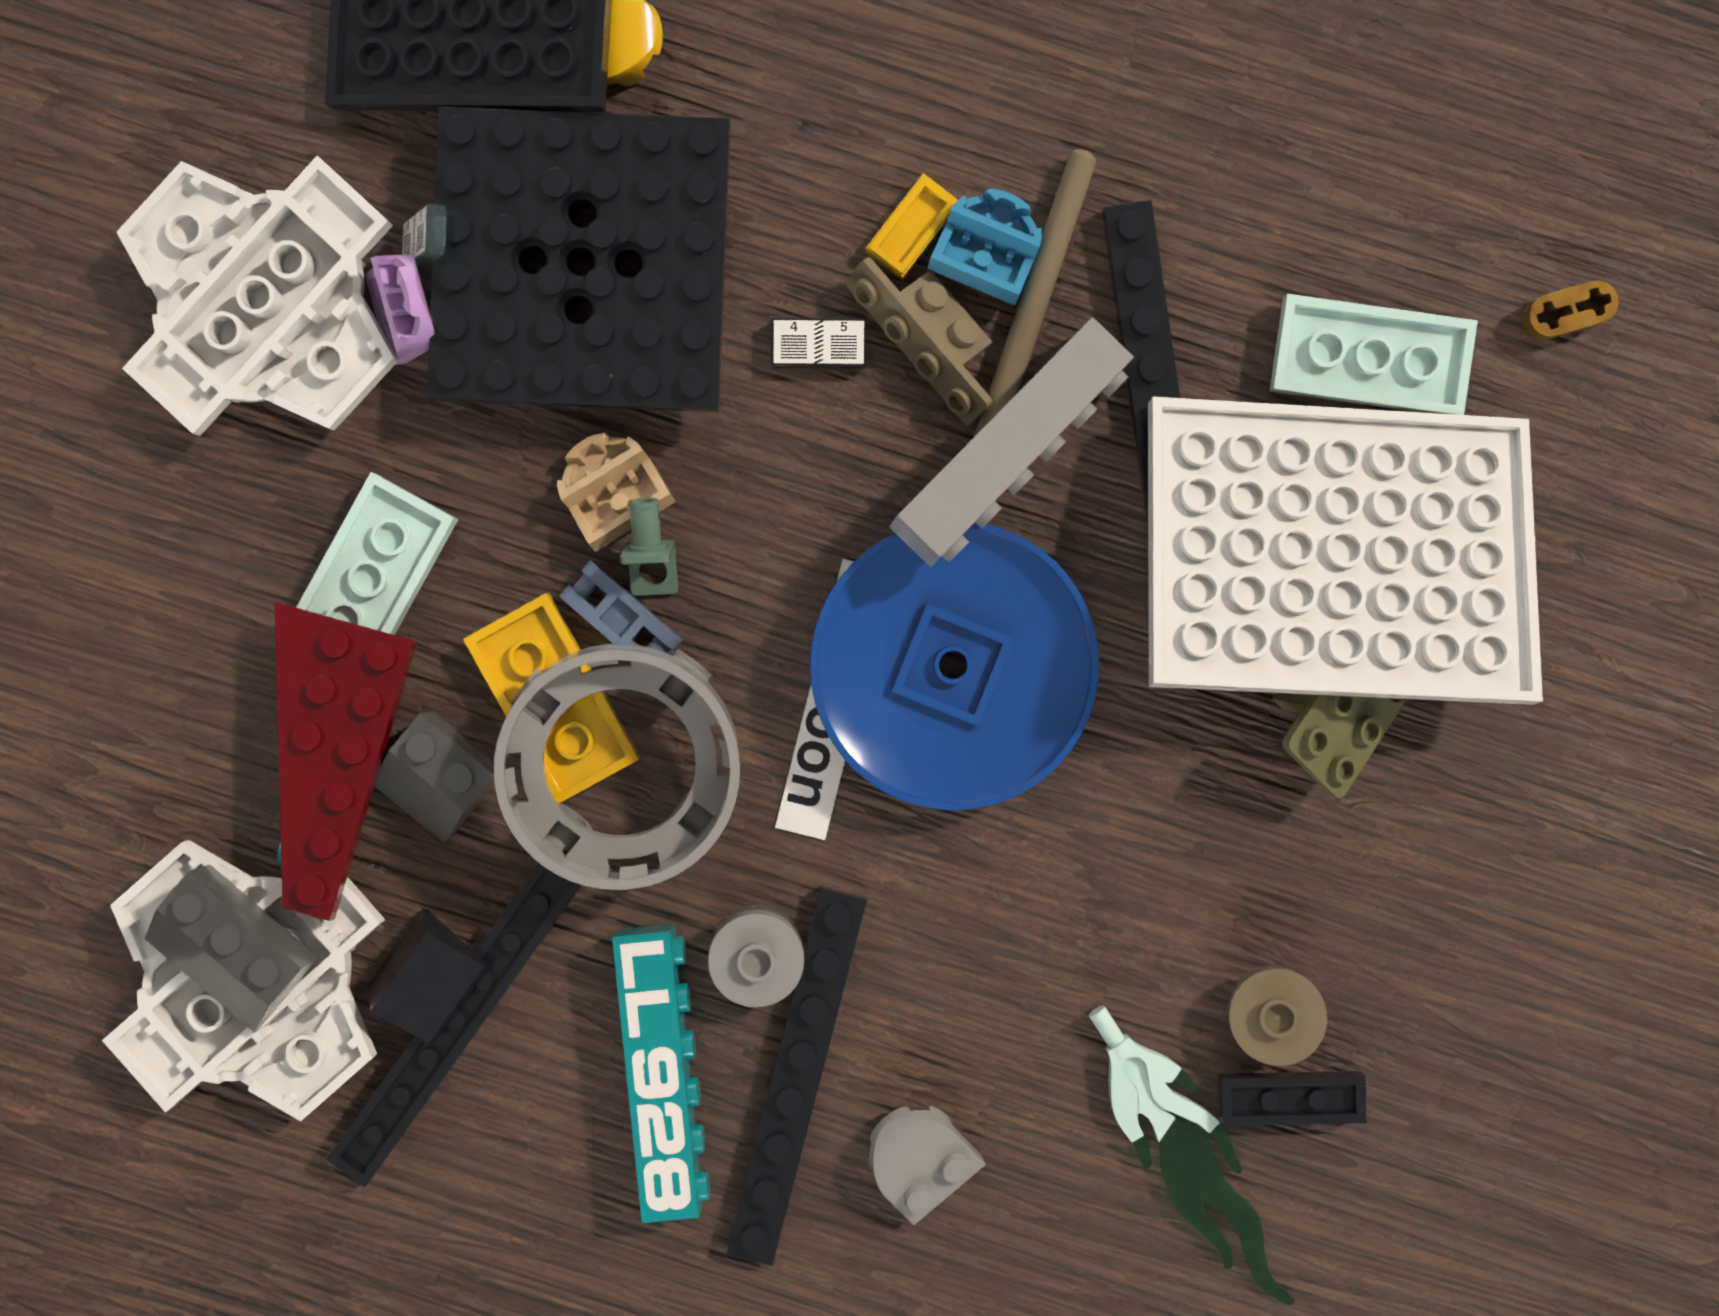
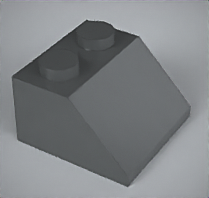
(435, 775)

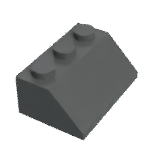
(229, 945)

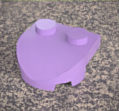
(400, 305)

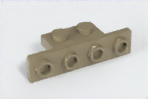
(929, 331)

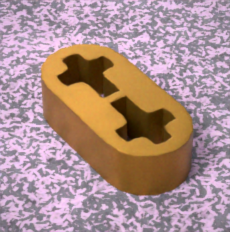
(1567, 300)

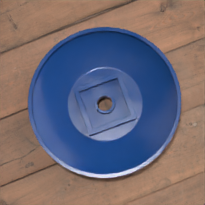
(966, 736)

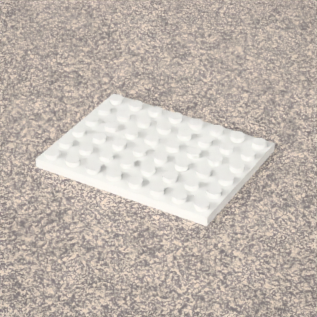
(1341, 552)

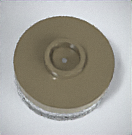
(1276, 1015)

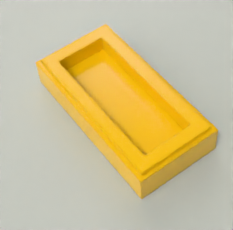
(912, 227)

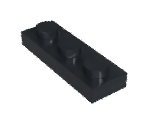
(1292, 1098)

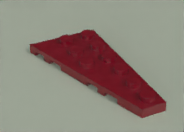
(334, 723)

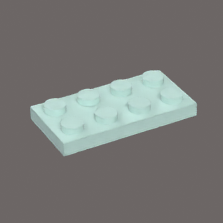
(1373, 355)
(378, 557)

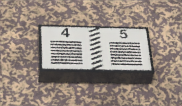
(818, 343)

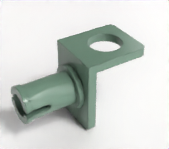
(649, 548)

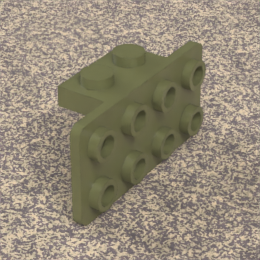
(1335, 734)

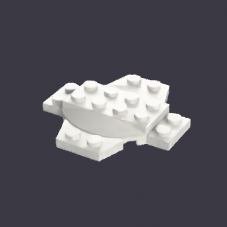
(257, 296)
(190, 1038)

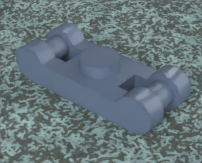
(619, 614)

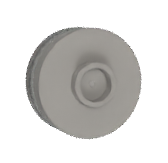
(756, 956)

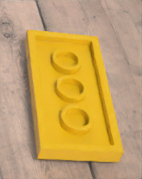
(588, 736)

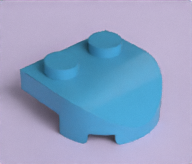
(988, 244)

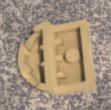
(602, 479)

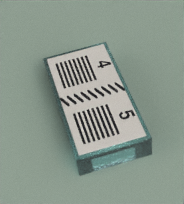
(425, 234)

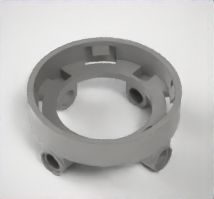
(561, 836)

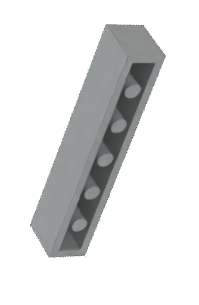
(1011, 442)

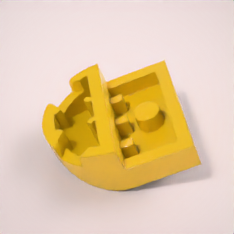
(634, 39)

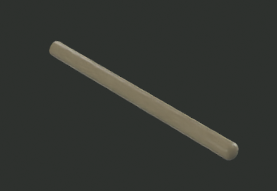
(1040, 282)

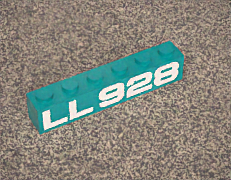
(659, 1073)

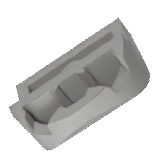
(920, 1159)

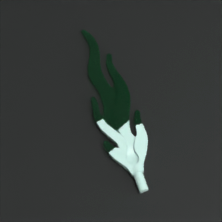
(1182, 1134)

